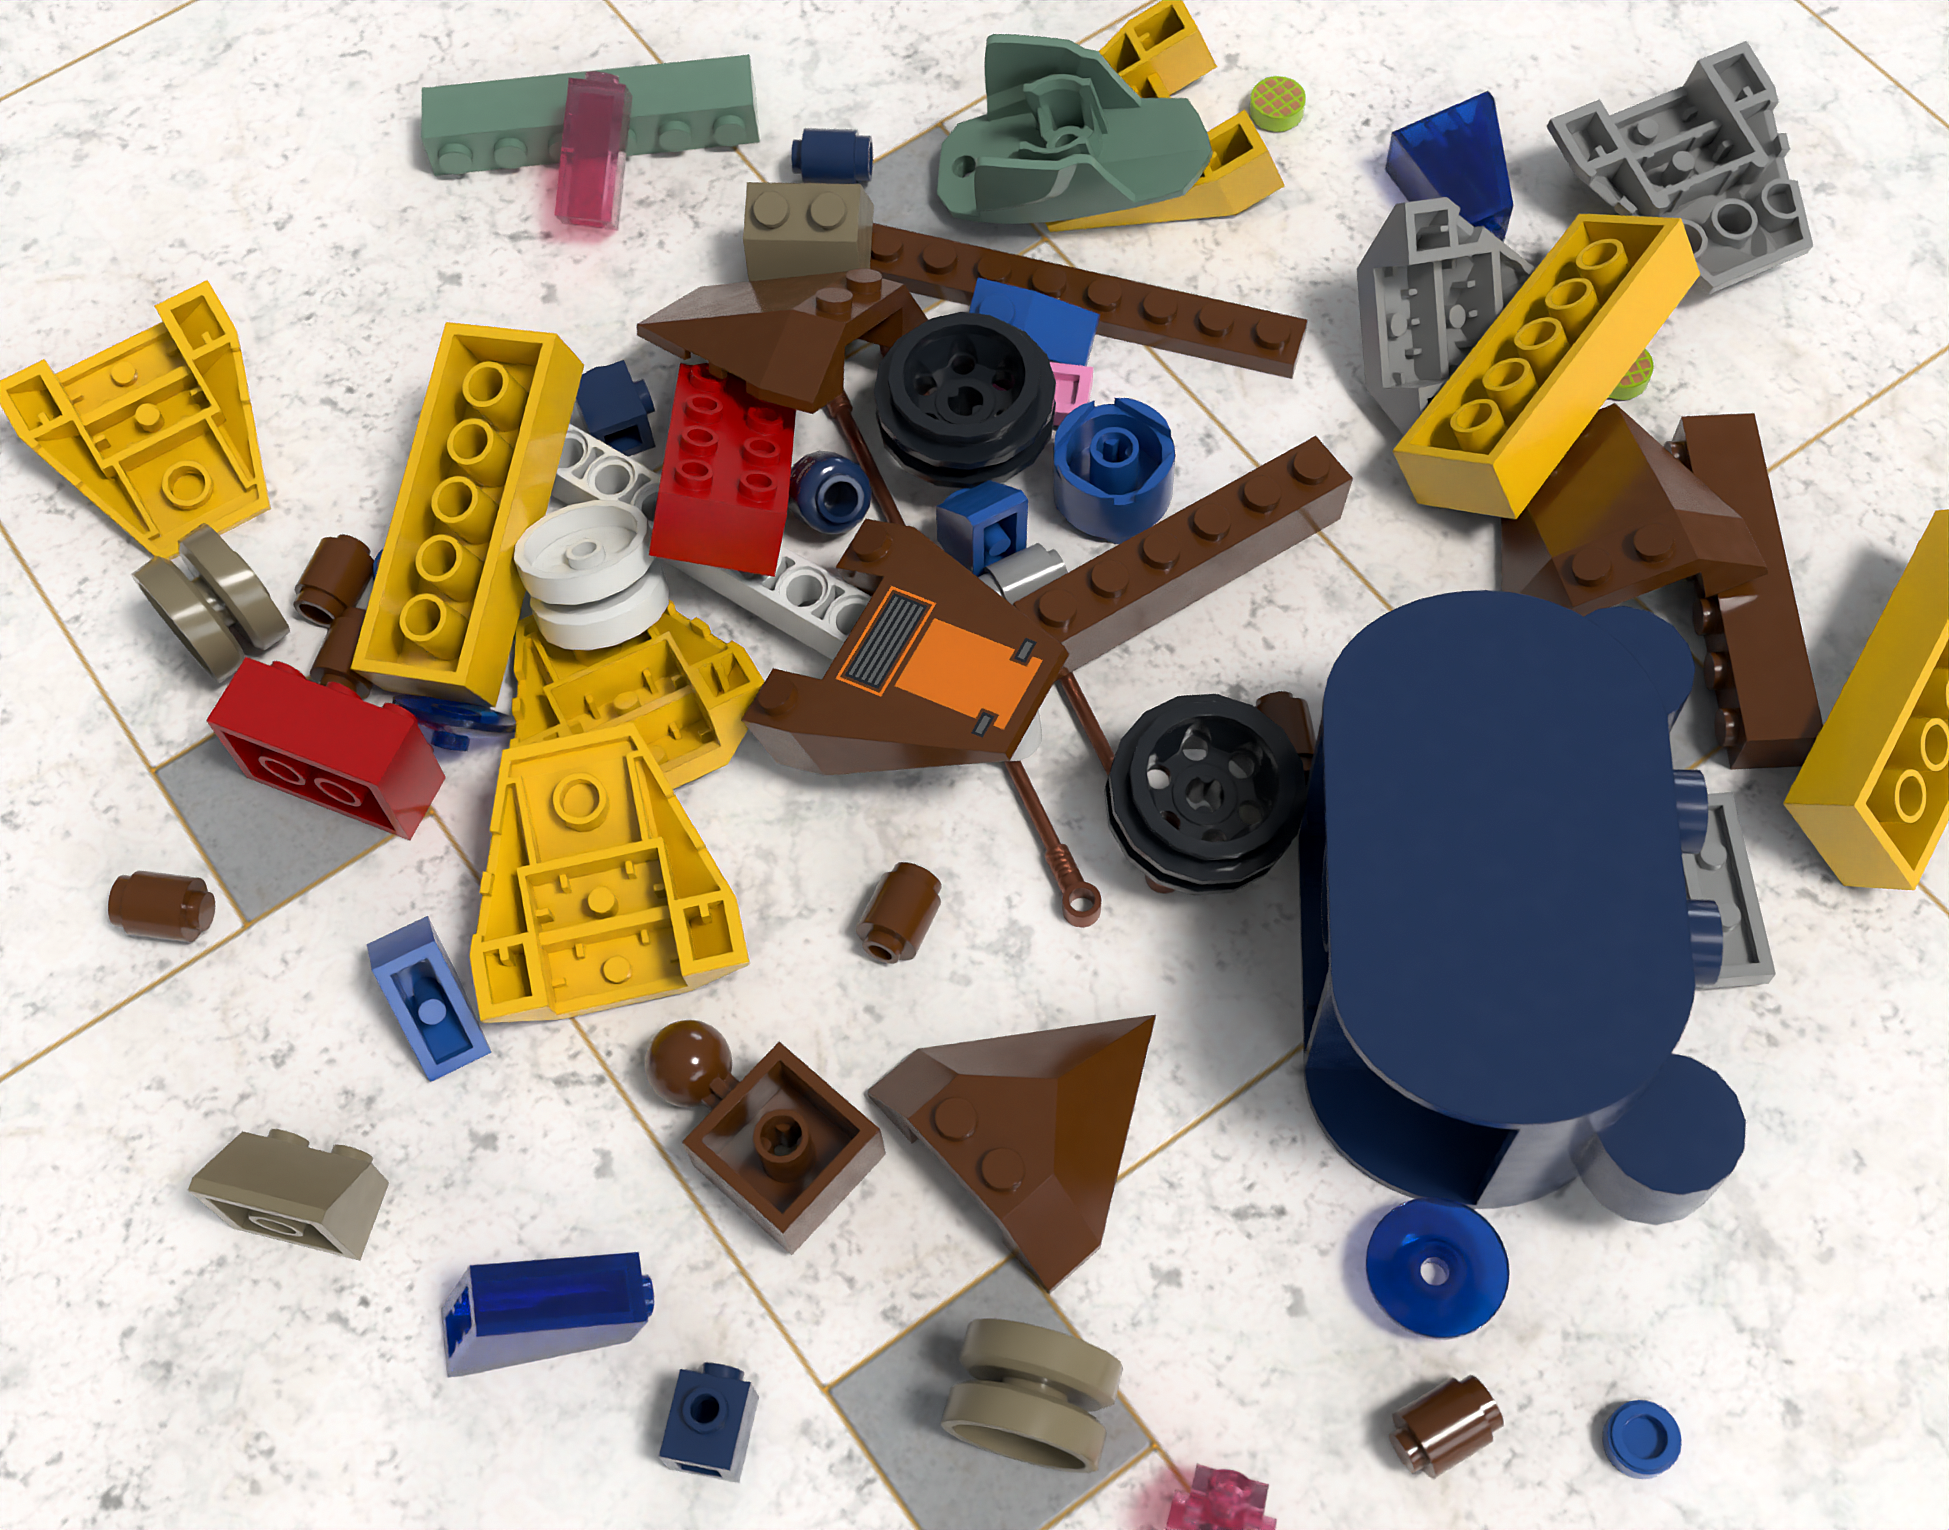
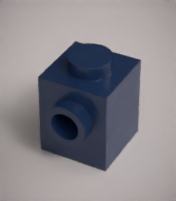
(616, 408)
(710, 1422)

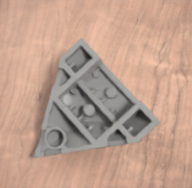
(1428, 300)

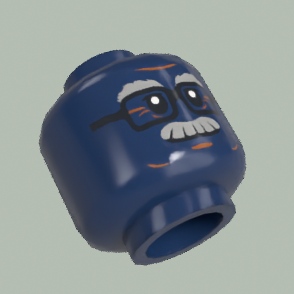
(829, 492)

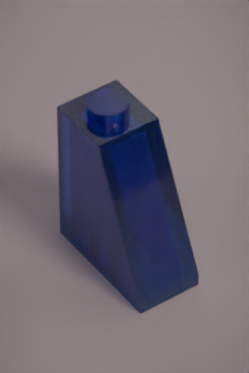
(1459, 158)
(543, 1310)

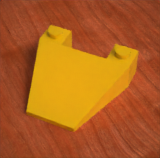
(1156, 58)

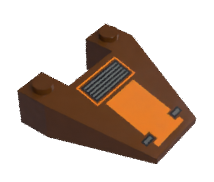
(925, 676)

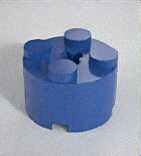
(1113, 468)

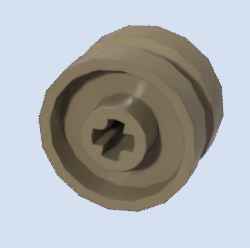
(219, 596)
(1032, 1395)

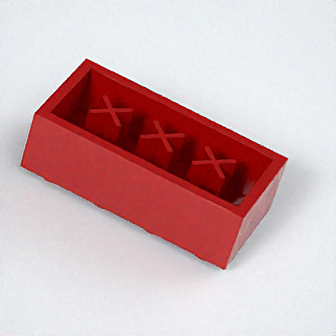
(723, 475)

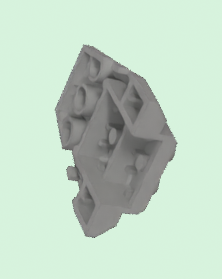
(1701, 158)

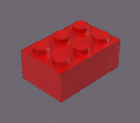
(328, 746)

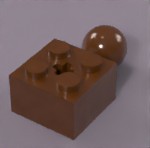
(748, 1118)

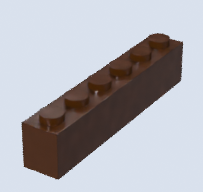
(1190, 553)
(1752, 630)

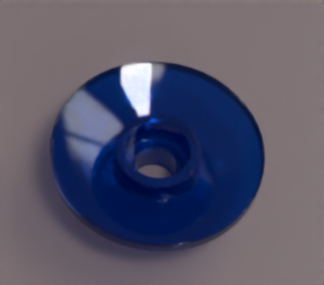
(455, 722)
(1458, 1242)

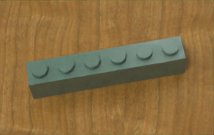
(523, 118)

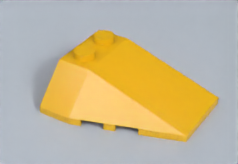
(152, 425)
(670, 681)
(595, 885)

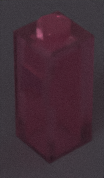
(593, 151)

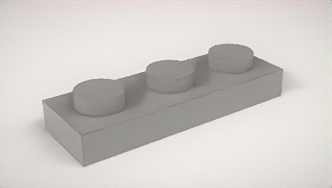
(1725, 876)

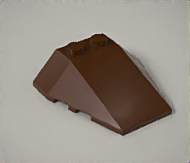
(785, 331)
(1623, 523)

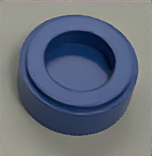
(1642, 1439)

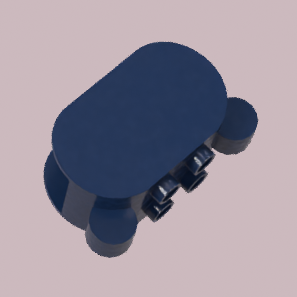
(1510, 911)

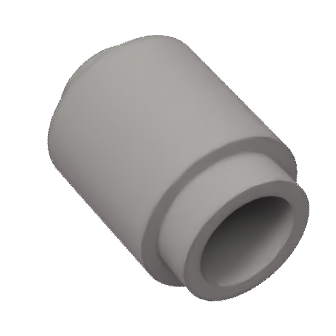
(1024, 572)

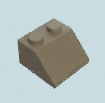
(806, 229)
(294, 1191)

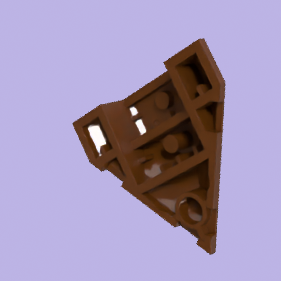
(1029, 1129)

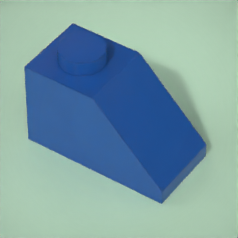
(1056, 326)
(982, 524)
(427, 998)

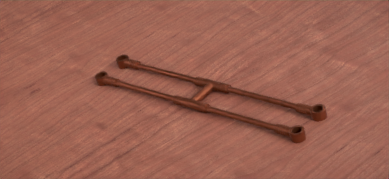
(1057, 854)

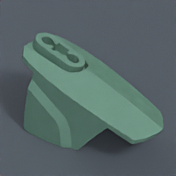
(1066, 139)

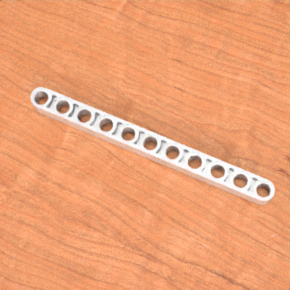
(597, 471)

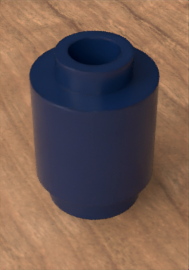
(832, 156)

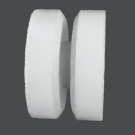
(592, 574)

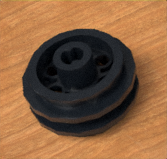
(966, 425)
(1178, 846)

